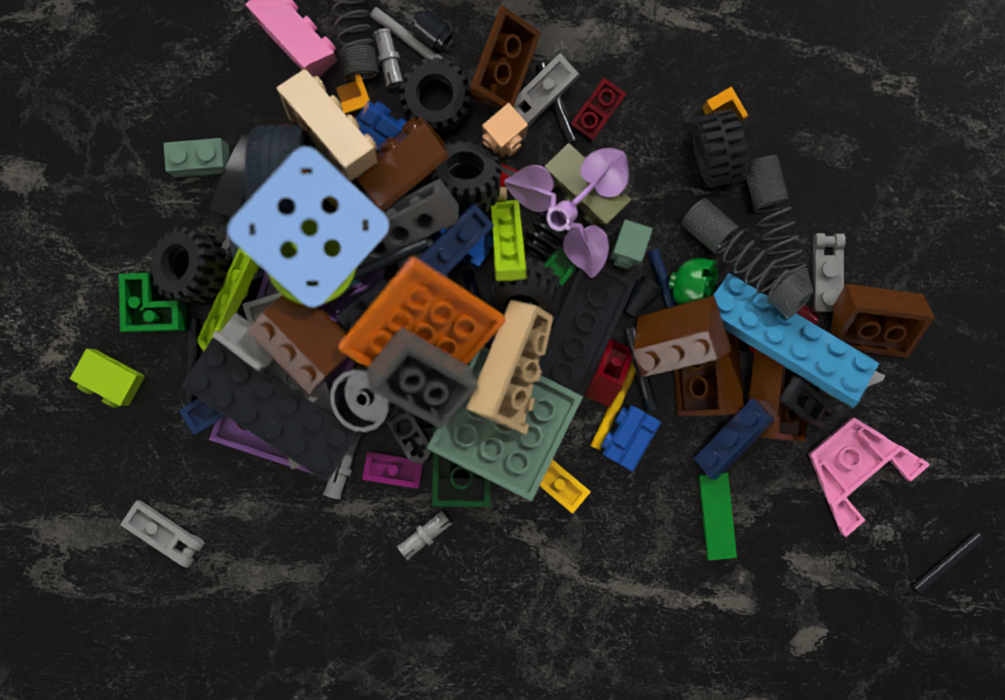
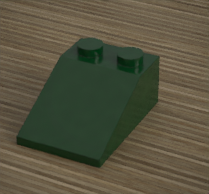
(457, 485)

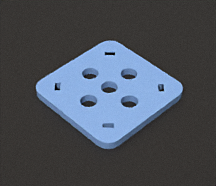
(307, 193)

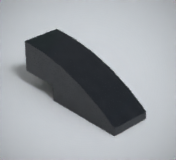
(230, 192)

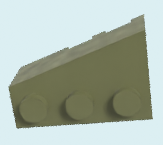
(567, 177)

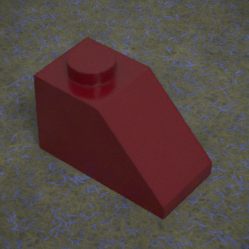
(610, 373)

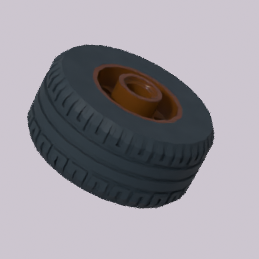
(266, 152)

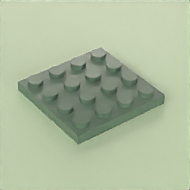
(500, 452)

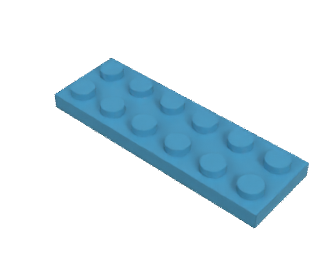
(794, 342)

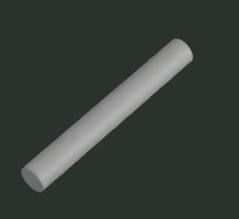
(404, 35)

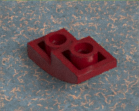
(598, 108)

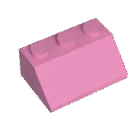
(294, 34)

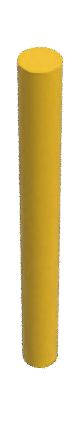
(612, 412)

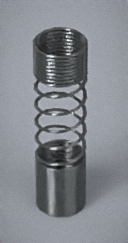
(360, 57)
(768, 189)
(720, 233)

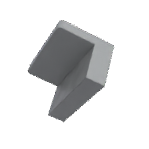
(243, 343)

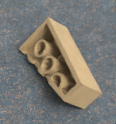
(327, 124)
(512, 367)

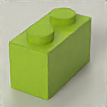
(107, 378)

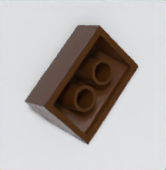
(504, 61)
(403, 162)
(880, 320)
(680, 337)
(301, 341)
(711, 385)
(767, 387)

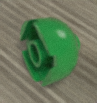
(694, 280)

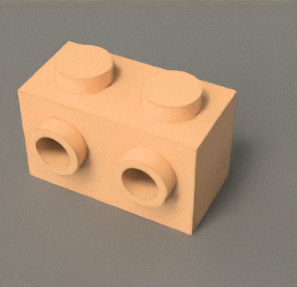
(504, 132)

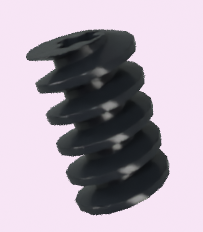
(541, 239)

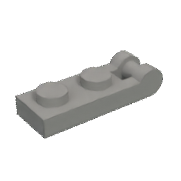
(546, 88)
(827, 271)
(161, 533)

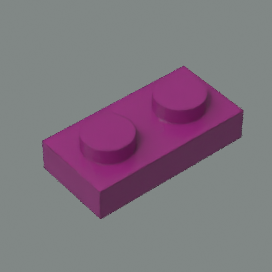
(392, 470)

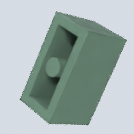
(196, 157)
(630, 244)

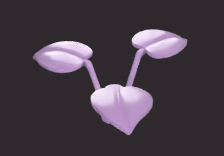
(606, 172)

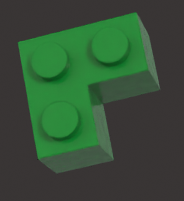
(141, 309)

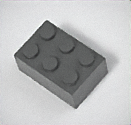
(421, 378)

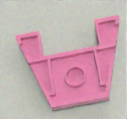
(852, 457)

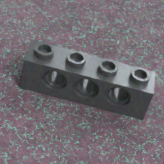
(408, 212)

